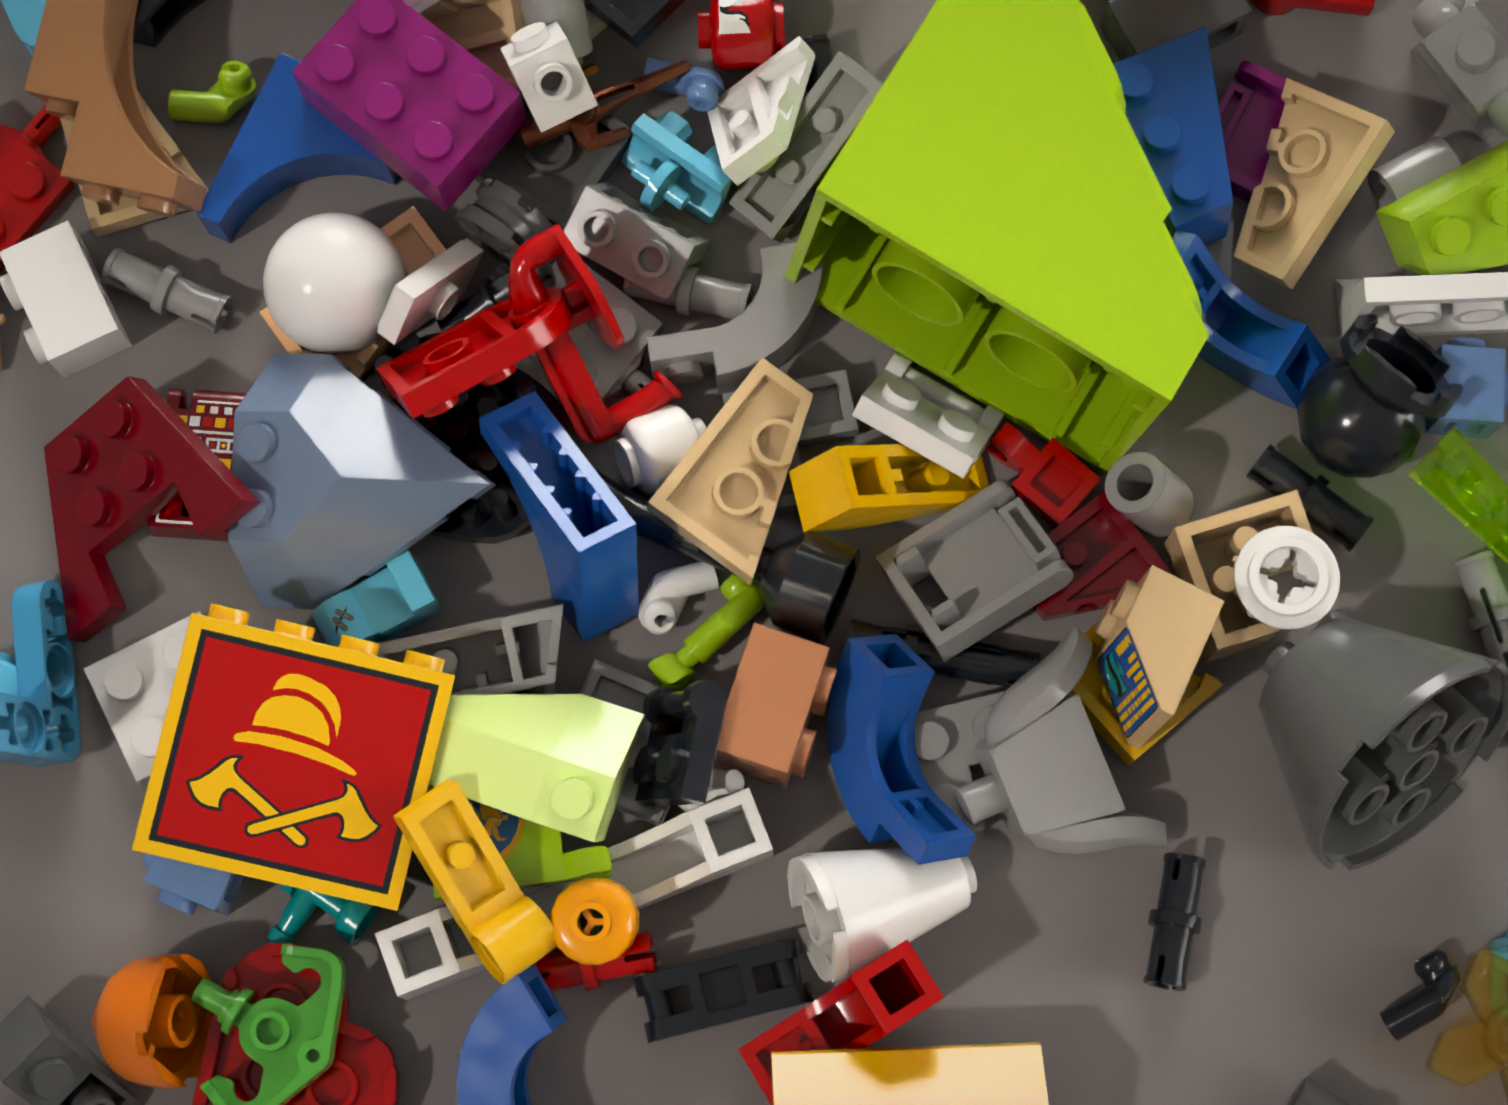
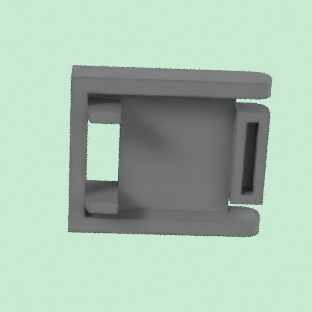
(982, 563)

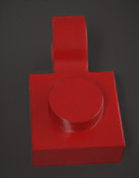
(1049, 479)

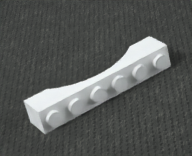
(651, 866)

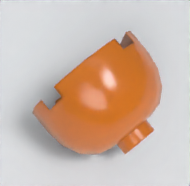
(149, 1022)

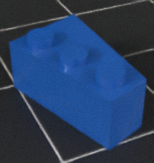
(1180, 129)

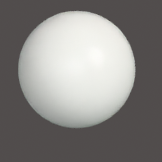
(331, 282)

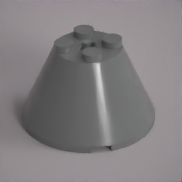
(1377, 732)

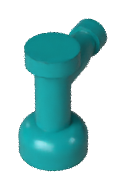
(351, 916)

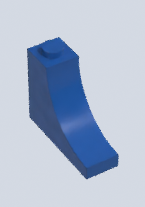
(278, 148)
(573, 513)

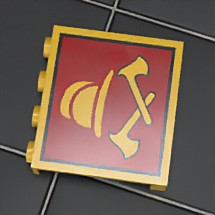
(293, 757)

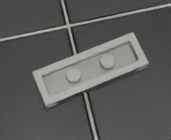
(822, 128)

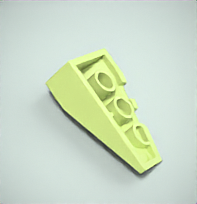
(540, 756)

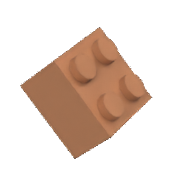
(772, 704)

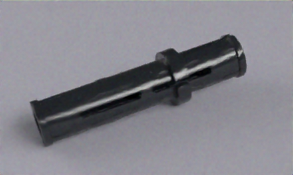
(977, 663)

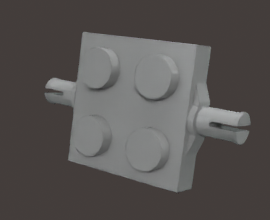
(609, 367)

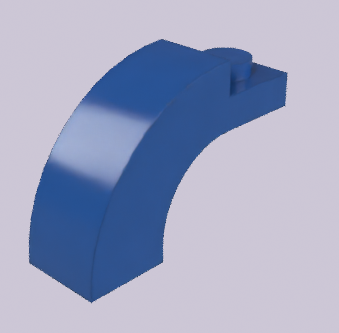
(1246, 338)
(503, 1040)

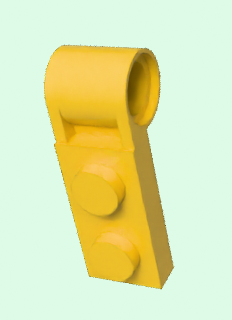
(475, 883)

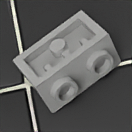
(633, 240)

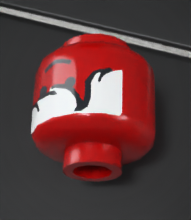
(741, 32)

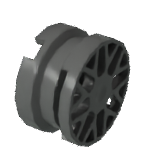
(500, 220)

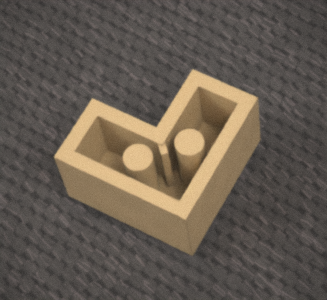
(1205, 557)

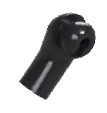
(1428, 1001)

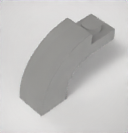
(767, 329)

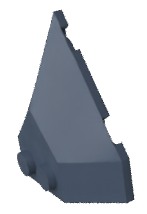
(336, 480)

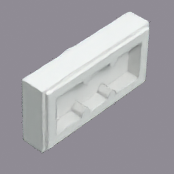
(429, 291)

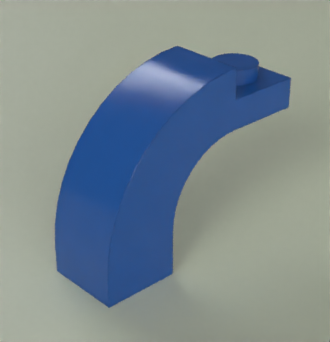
(875, 751)

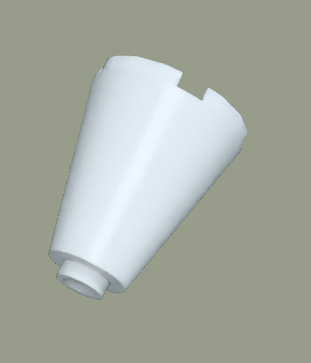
(871, 902)

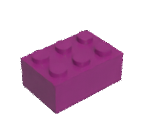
(411, 96)

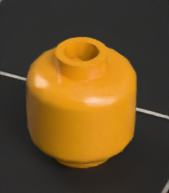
(619, 920)

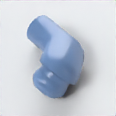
(699, 84)

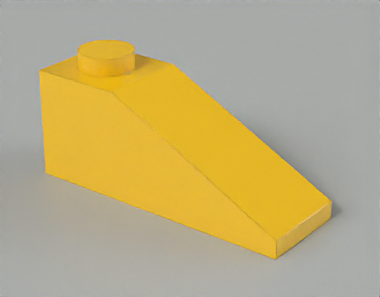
(877, 486)

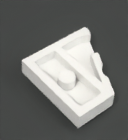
(760, 112)

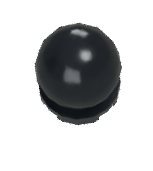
(1373, 403)

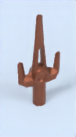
(585, 124)

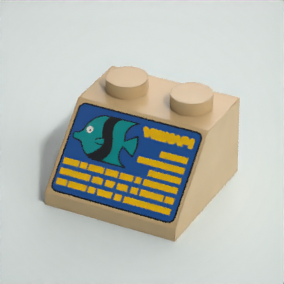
(1152, 648)

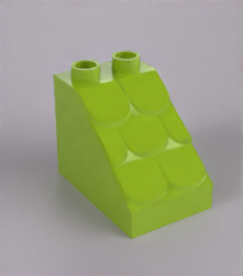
(1011, 228)

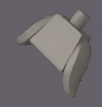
(1049, 767)

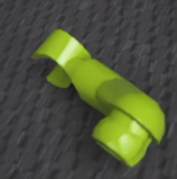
(700, 645)

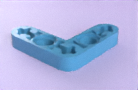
(45, 682)

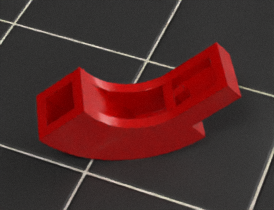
(851, 1014)

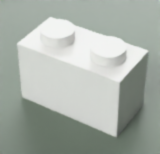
(63, 299)

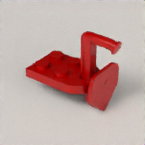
(524, 324)

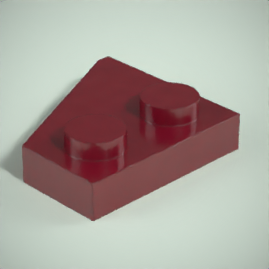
(1102, 553)

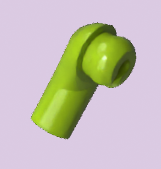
(220, 102)

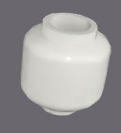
(654, 446)

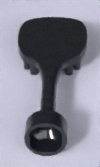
(799, 580)

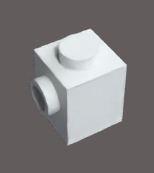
(548, 74)

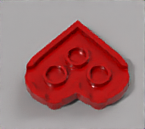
(362, 1062)

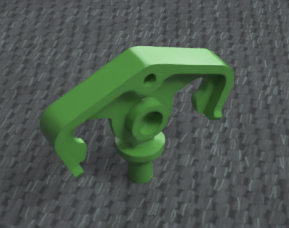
(285, 1039)

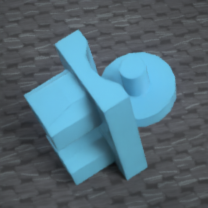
(674, 169)

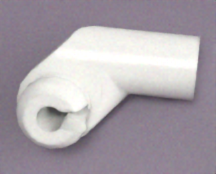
(669, 592)

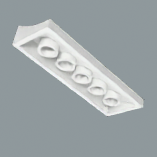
(1427, 303)

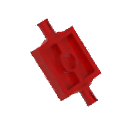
(28, 181)

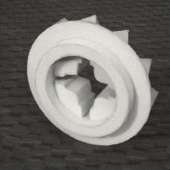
(1312, 564)

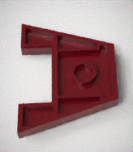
(113, 476)

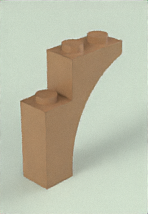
(89, 78)

